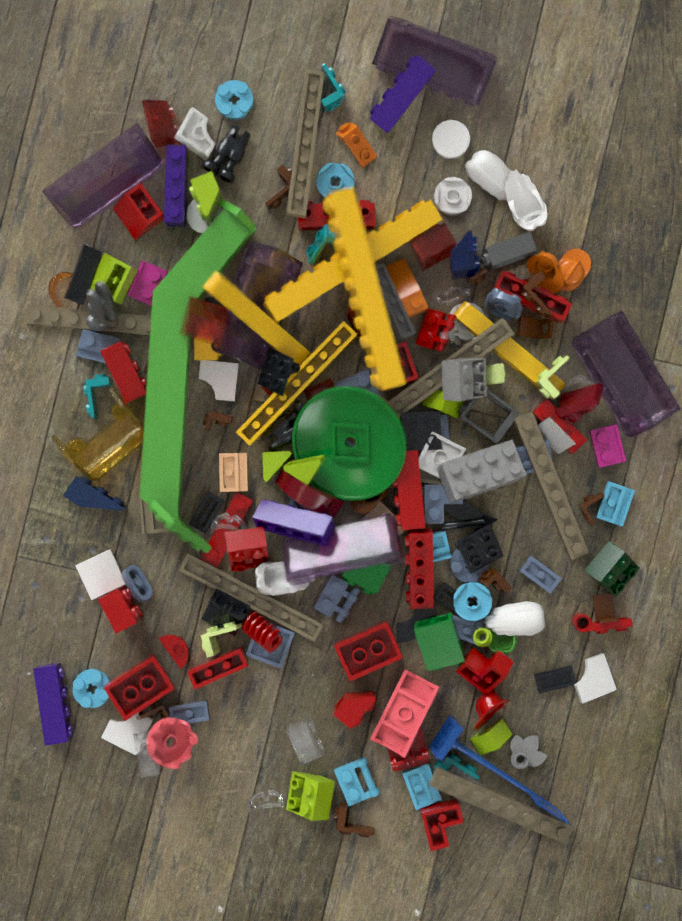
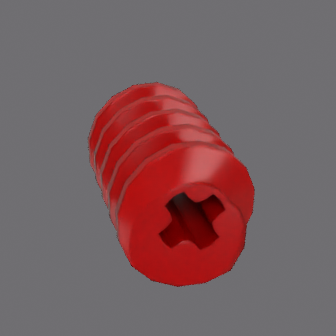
(262, 632)

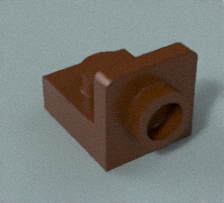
(221, 419)
(494, 578)

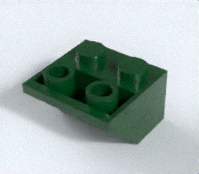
(612, 569)

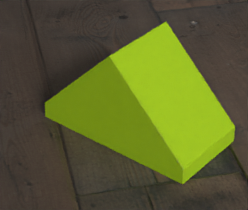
(448, 407)
(273, 462)
(305, 468)
(491, 737)

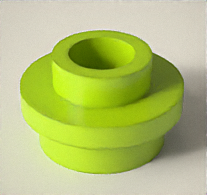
(477, 635)

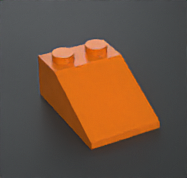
(407, 288)

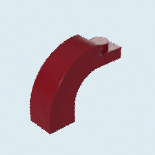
(309, 495)

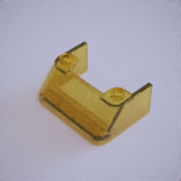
(109, 445)

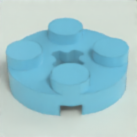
(238, 89)
(334, 171)
(462, 604)
(81, 685)

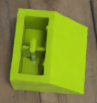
(207, 193)
(116, 275)
(310, 796)

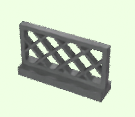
(397, 315)

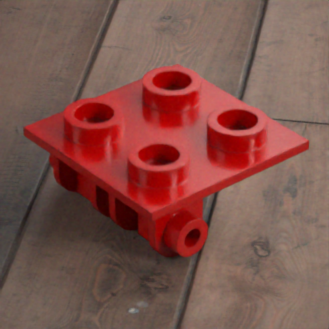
(416, 756)

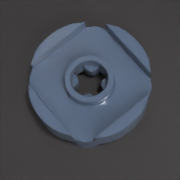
(503, 304)
(460, 572)

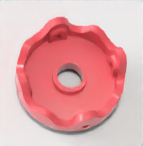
(182, 743)

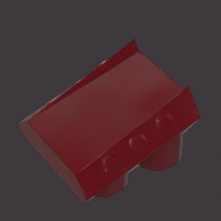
(579, 401)

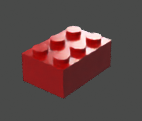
(368, 650)
(139, 687)

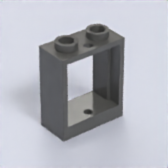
(508, 252)
(504, 426)

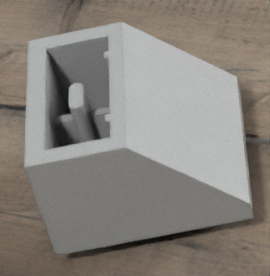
(464, 379)

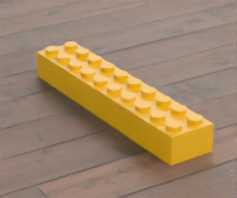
(328, 275)
(364, 289)

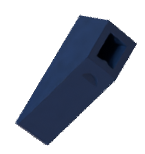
(86, 495)

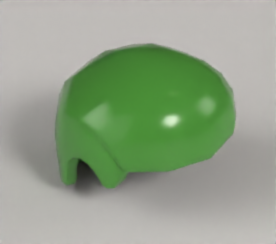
(502, 643)

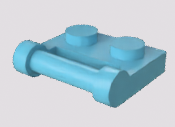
(350, 782)

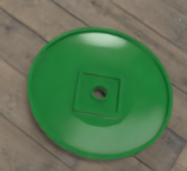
(351, 470)

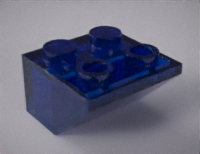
(462, 257)

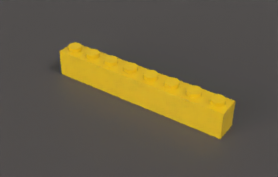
(297, 383)

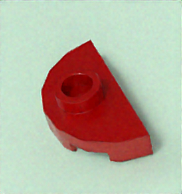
(176, 648)

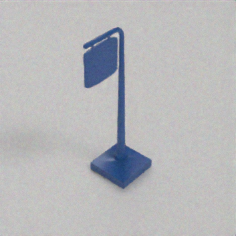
(448, 738)

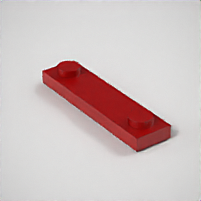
(239, 505)

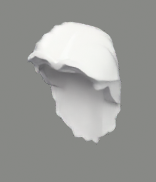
(488, 172)
(525, 201)
(272, 579)
(516, 619)

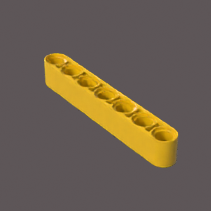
(255, 318)
(508, 350)

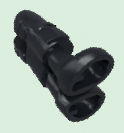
(230, 149)
(282, 428)

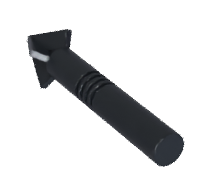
(471, 522)

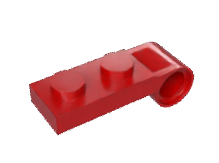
(601, 628)

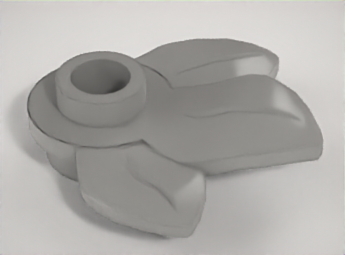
(528, 749)

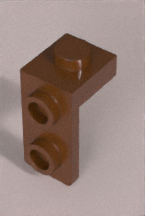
(275, 201)
(532, 281)
(348, 828)

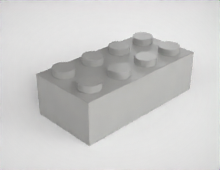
(481, 471)

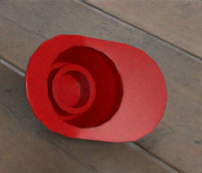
(487, 707)

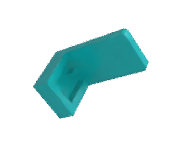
(332, 101)
(322, 237)
(99, 381)
(455, 760)

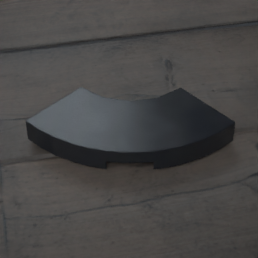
(405, 629)

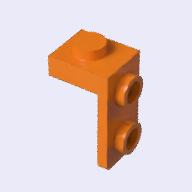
(357, 143)

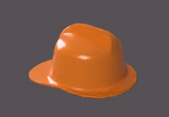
(548, 266)
(574, 268)

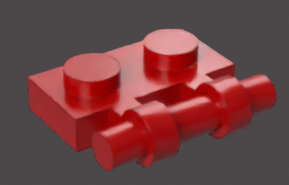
(432, 327)

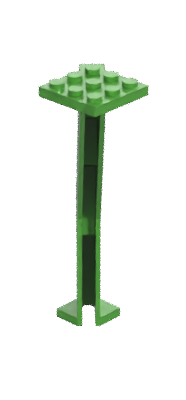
(170, 366)

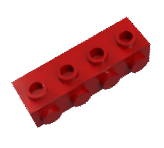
(317, 218)
(558, 305)
(409, 494)
(420, 568)

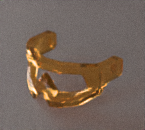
(54, 281)

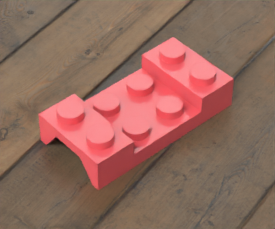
(405, 713)

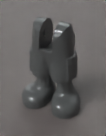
(100, 307)

